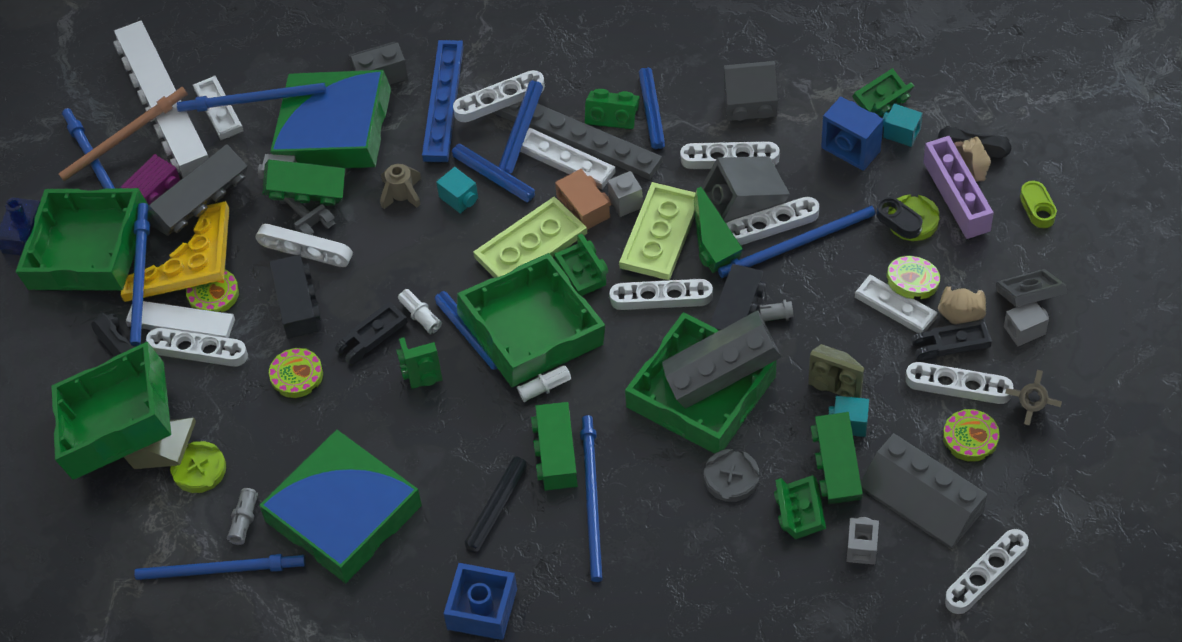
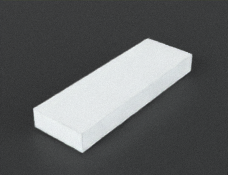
(223, 117)
(899, 308)

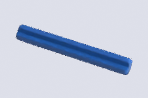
(651, 108)
(521, 126)
(493, 172)
(449, 307)

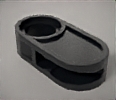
(903, 222)

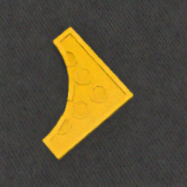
(193, 262)

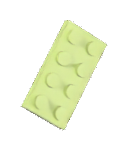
(659, 231)
(541, 232)

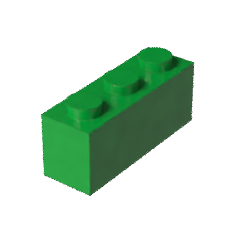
(303, 182)
(554, 446)
(837, 458)

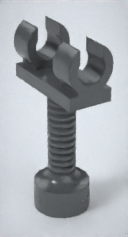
(309, 218)

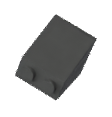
(744, 186)

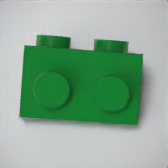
(883, 93)
(611, 109)
(582, 266)
(419, 364)
(800, 507)

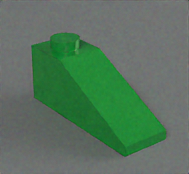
(715, 239)

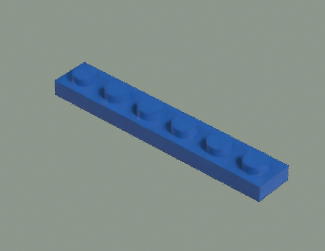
(443, 95)

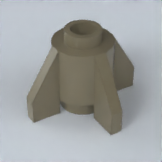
(399, 185)
(1027, 403)

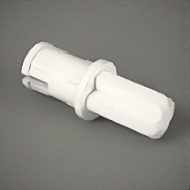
(420, 311)
(544, 383)

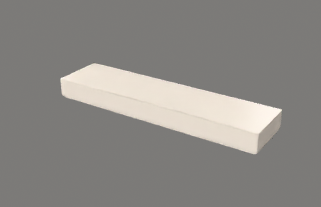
(565, 157)
(184, 319)

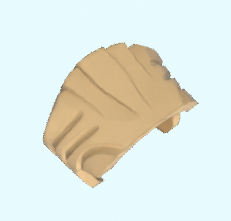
(975, 157)
(962, 305)

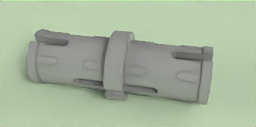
(242, 516)

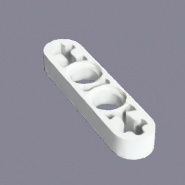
(496, 92)
(727, 149)
(775, 226)
(304, 244)
(661, 299)
(198, 343)
(959, 379)
(989, 573)

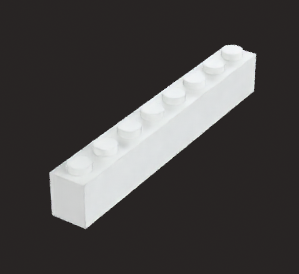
(154, 83)

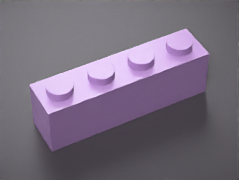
(958, 187)

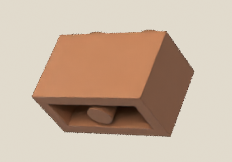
(583, 198)

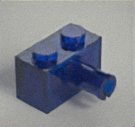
(17, 225)

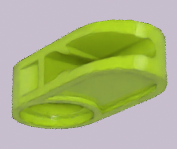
(1035, 199)

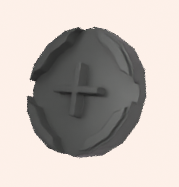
(731, 475)

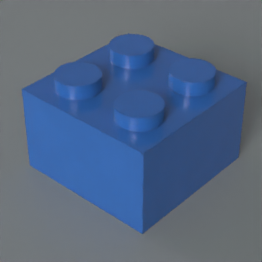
(852, 133)
(480, 601)

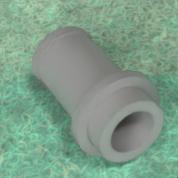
(777, 311)

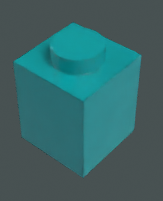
(902, 124)
(457, 190)
(857, 411)

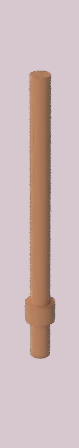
(163, 105)

